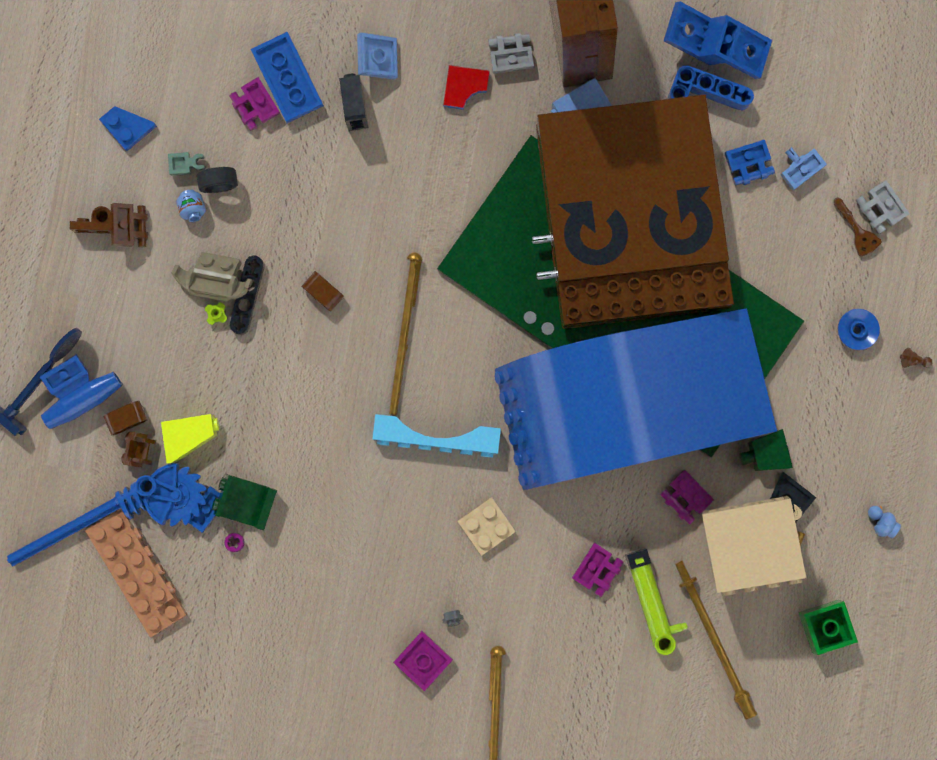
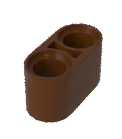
(322, 291)
(125, 418)

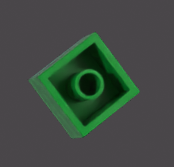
(828, 627)

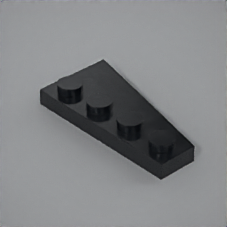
(799, 495)

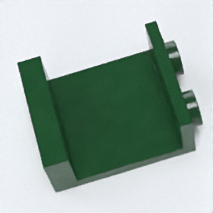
(244, 501)

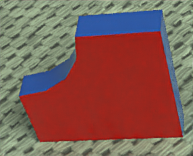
(463, 84)

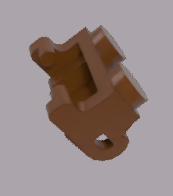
(137, 449)

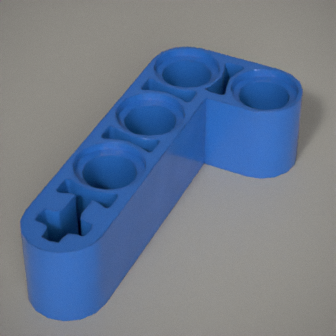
(712, 93)

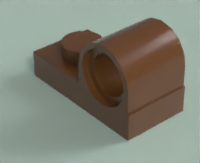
(83, 225)

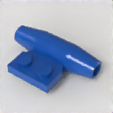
(75, 392)

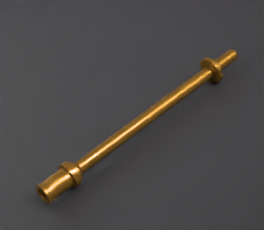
(741, 695)

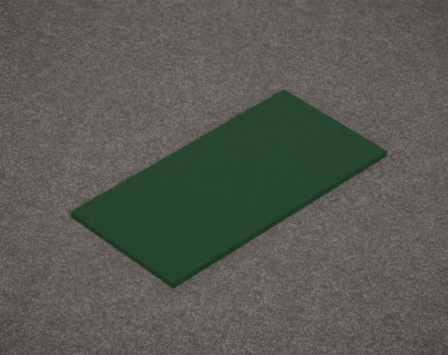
(501, 266)

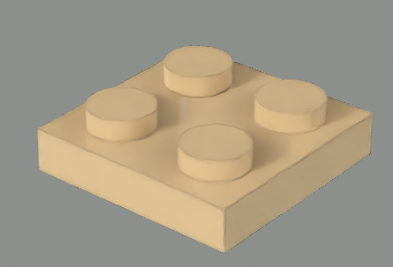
(486, 526)

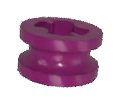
(233, 548)

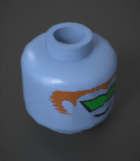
(191, 205)

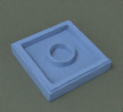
(377, 56)

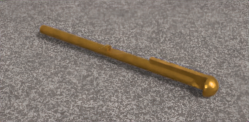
(410, 301)
(494, 696)

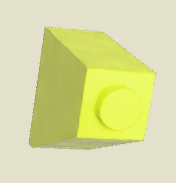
(187, 435)

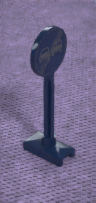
(61, 349)

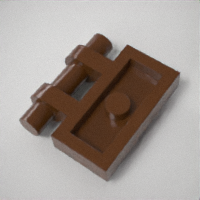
(123, 225)

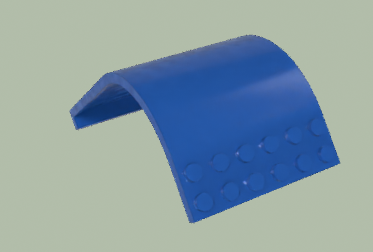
(634, 398)

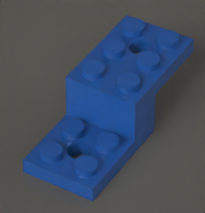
(717, 40)

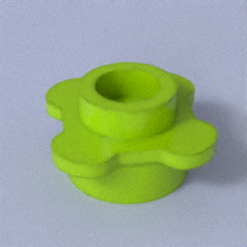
(221, 317)

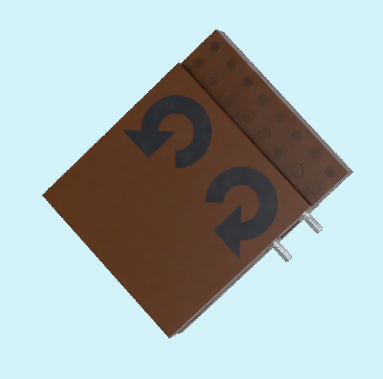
(633, 212)

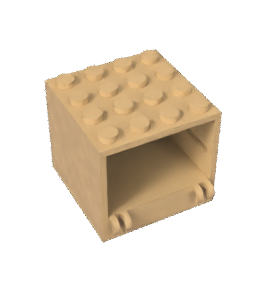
(754, 545)

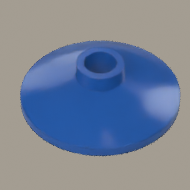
(868, 327)

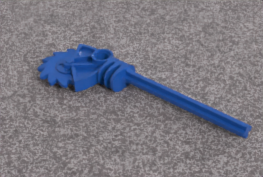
(172, 497)

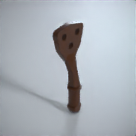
(859, 233)

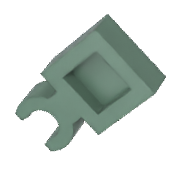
(182, 163)

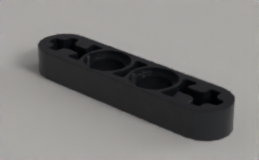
(250, 295)

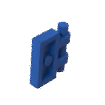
(748, 156)

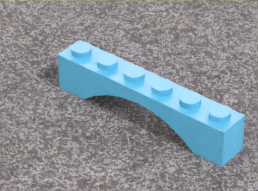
(481, 439)

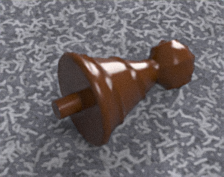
(911, 358)

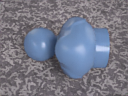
(886, 522)

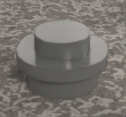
(452, 618)

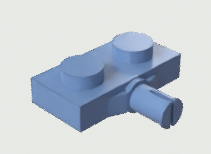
(802, 167)

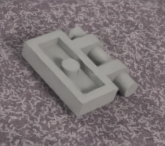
(511, 59)
(887, 203)

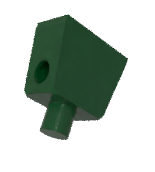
(768, 452)

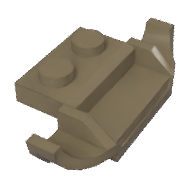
(213, 278)

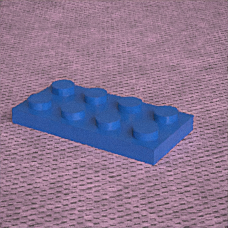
(287, 77)

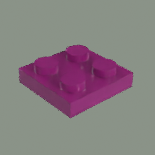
(423, 660)

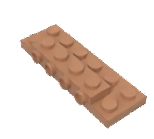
(136, 572)

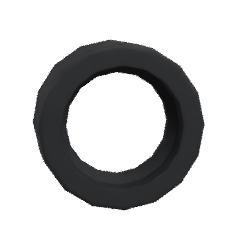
(217, 179)

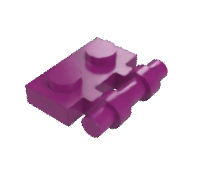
(259, 99)
(691, 492)
(591, 567)

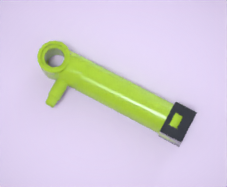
(651, 602)

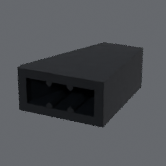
(353, 102)

